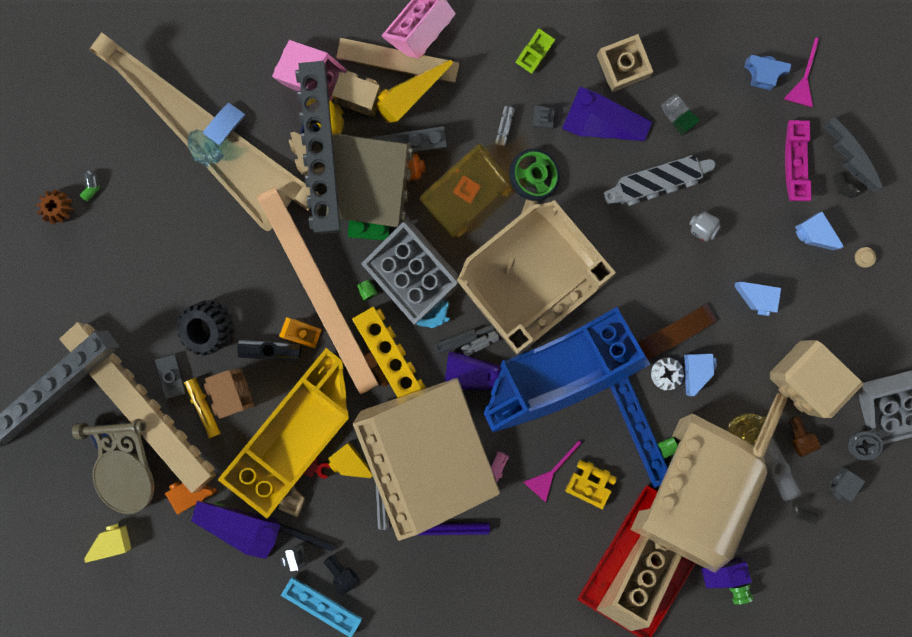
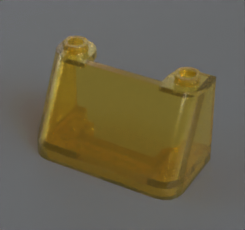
(466, 190)

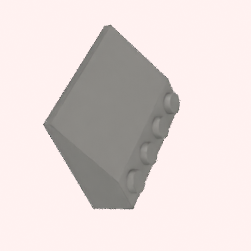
(411, 272)
(888, 406)

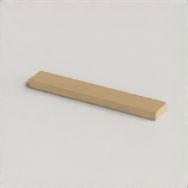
(391, 59)

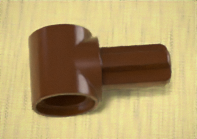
(804, 441)

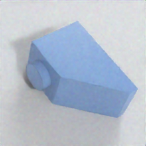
(818, 232)
(760, 297)
(698, 371)

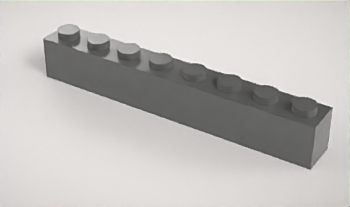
(55, 384)

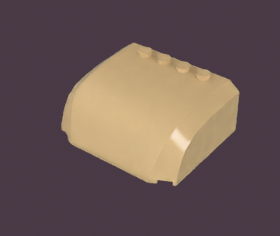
(548, 278)
(704, 495)

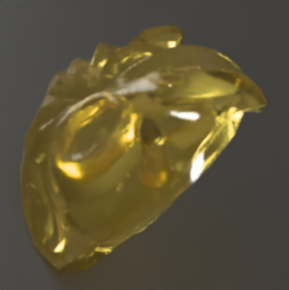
(747, 427)

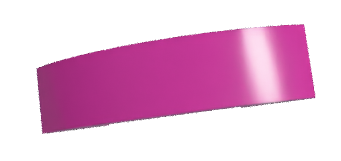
(797, 160)

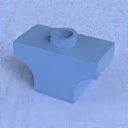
(765, 71)

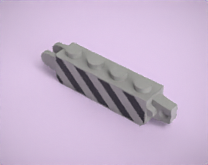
(658, 179)

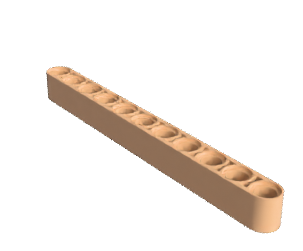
(317, 290)

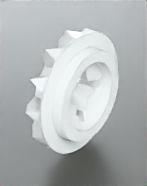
(658, 370)

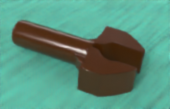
(376, 368)

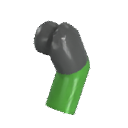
(92, 185)

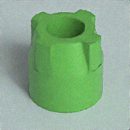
(367, 290)
(668, 447)

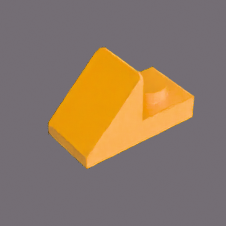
(300, 332)

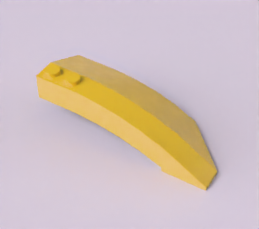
(290, 437)

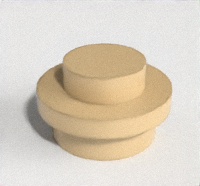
(865, 257)

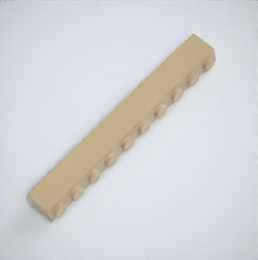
(135, 404)

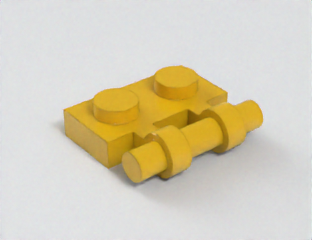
(588, 490)

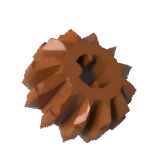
(52, 199)

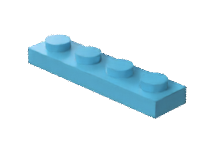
(321, 607)

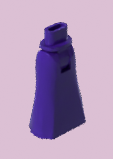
(471, 372)

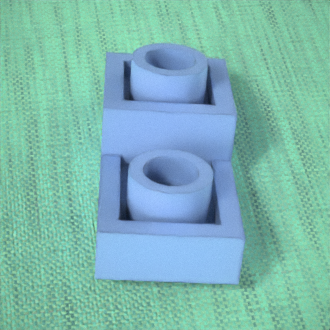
(224, 124)

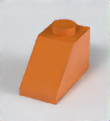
(182, 498)

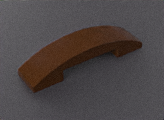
(677, 331)

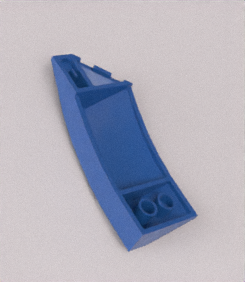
(564, 371)

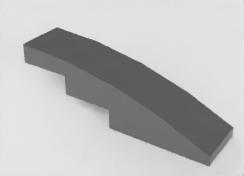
(857, 160)

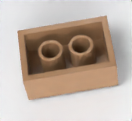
(229, 392)

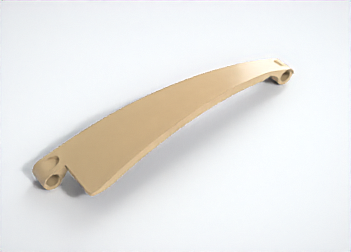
(242, 170)

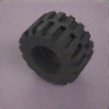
(193, 334)

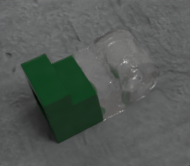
(679, 114)

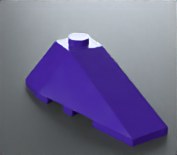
(600, 117)

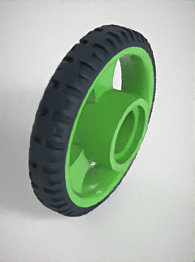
(542, 159)

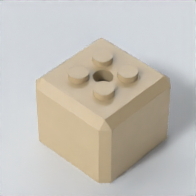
(815, 379)

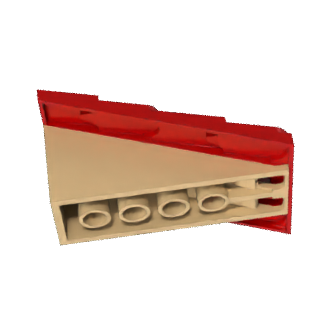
(636, 577)

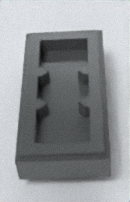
(170, 376)

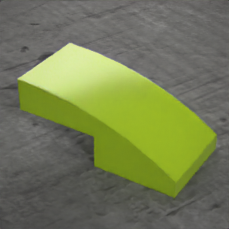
(535, 51)

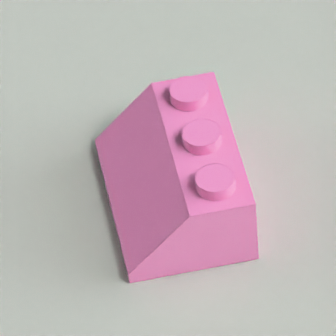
(418, 26)

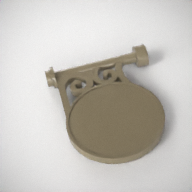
(120, 475)

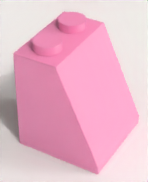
(299, 53)

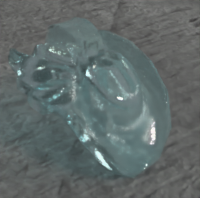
(203, 148)

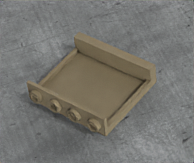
(372, 179)

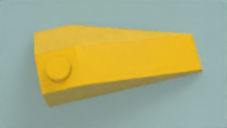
(399, 99)

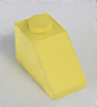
(109, 543)

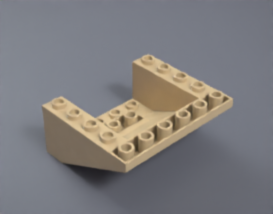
(425, 457)

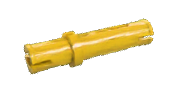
(202, 407)

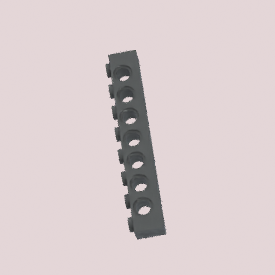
(308, 73)

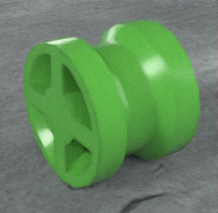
(741, 594)

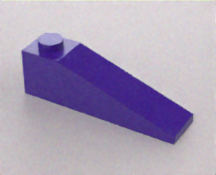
(241, 529)

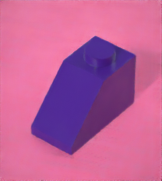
(730, 575)

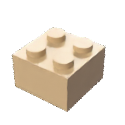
(624, 63)
(356, 93)

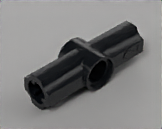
(256, 350)

